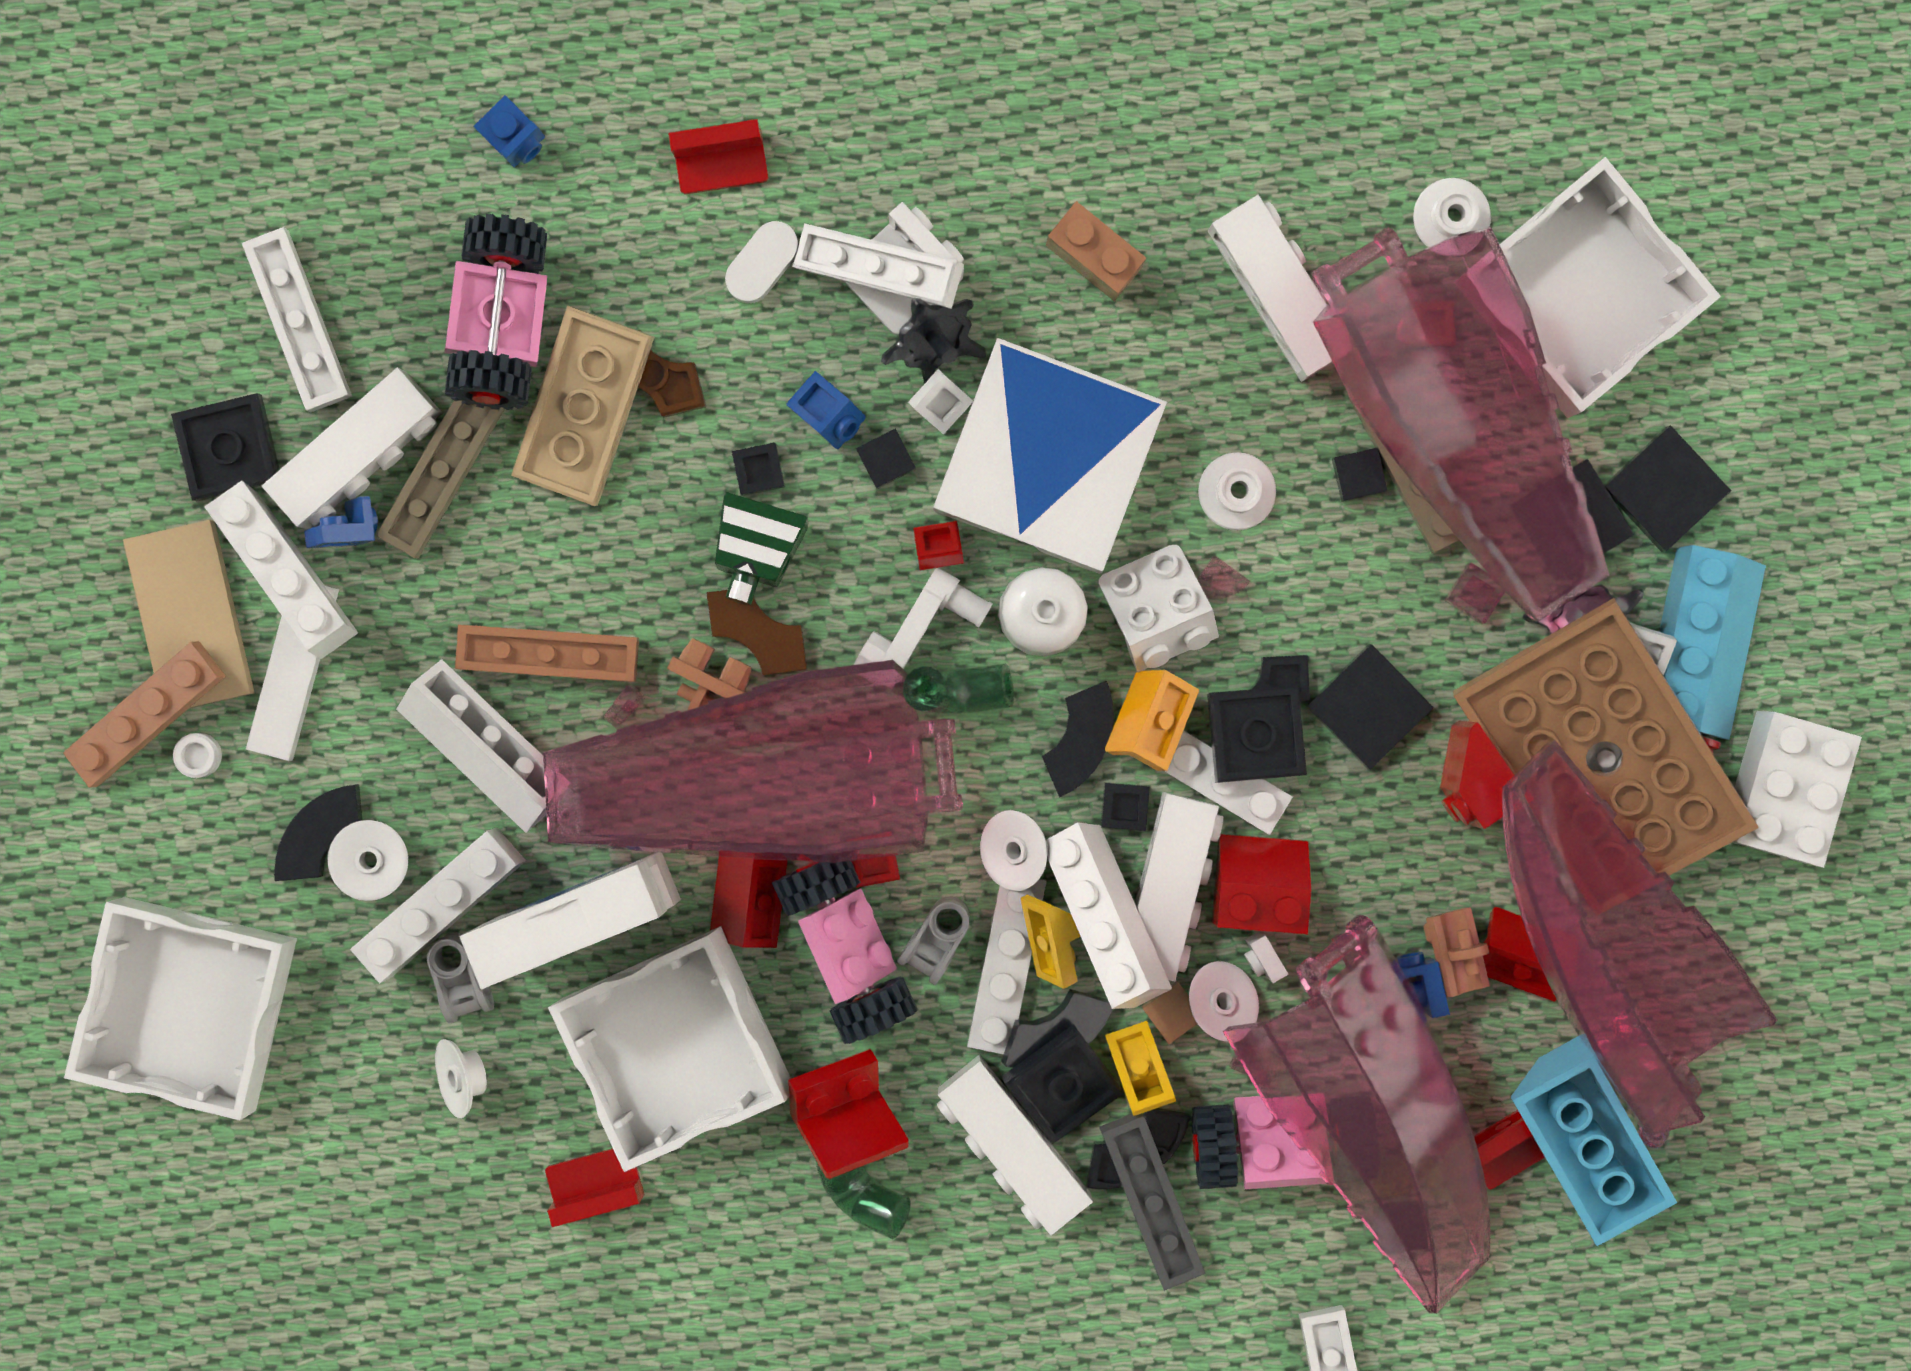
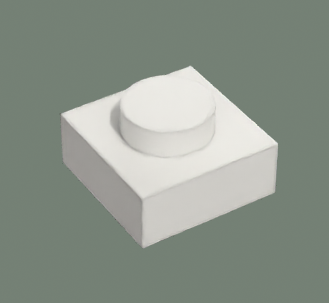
(940, 401)
(1264, 958)

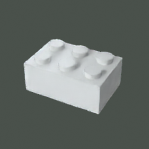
(1794, 785)

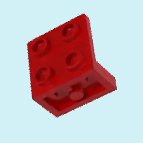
(845, 1114)

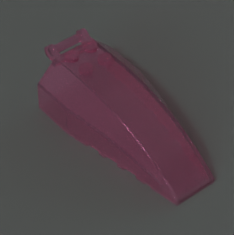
(1459, 398)
(777, 773)
(1618, 946)
(1377, 1111)

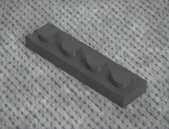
(1152, 1200)

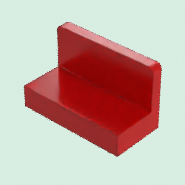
(719, 156)
(747, 901)
(1512, 955)
(1506, 1149)
(591, 1187)

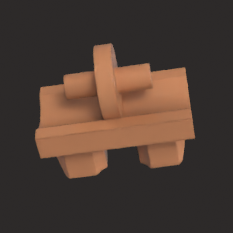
(692, 667)
(1458, 951)

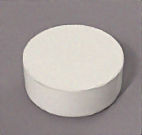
(197, 755)

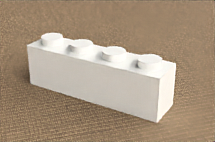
(1274, 281)
(353, 449)
(281, 570)
(478, 742)
(1173, 874)
(438, 905)
(1106, 916)
(1014, 1145)

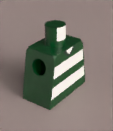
(756, 544)

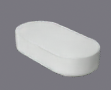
(762, 262)

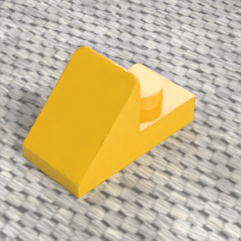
(1050, 937)
(1140, 1068)

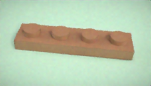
(547, 653)
(144, 714)

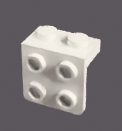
(911, 231)
(1159, 607)

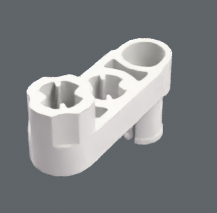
(939, 592)

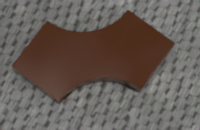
(672, 385)
(774, 644)

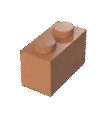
(1095, 251)

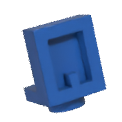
(510, 132)
(826, 410)
(348, 530)
(1429, 982)

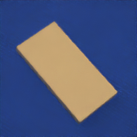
(582, 405)
(189, 599)

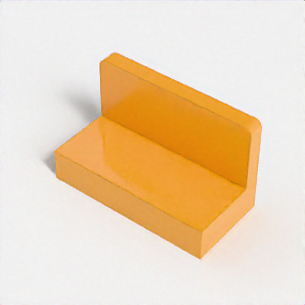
(1152, 718)

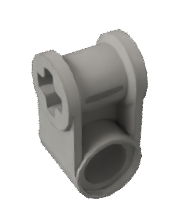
(934, 946)
(456, 982)

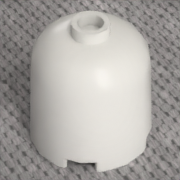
(1042, 611)

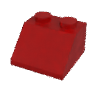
(1473, 776)
(1262, 884)

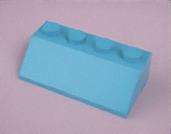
(1712, 617)
(1590, 1142)

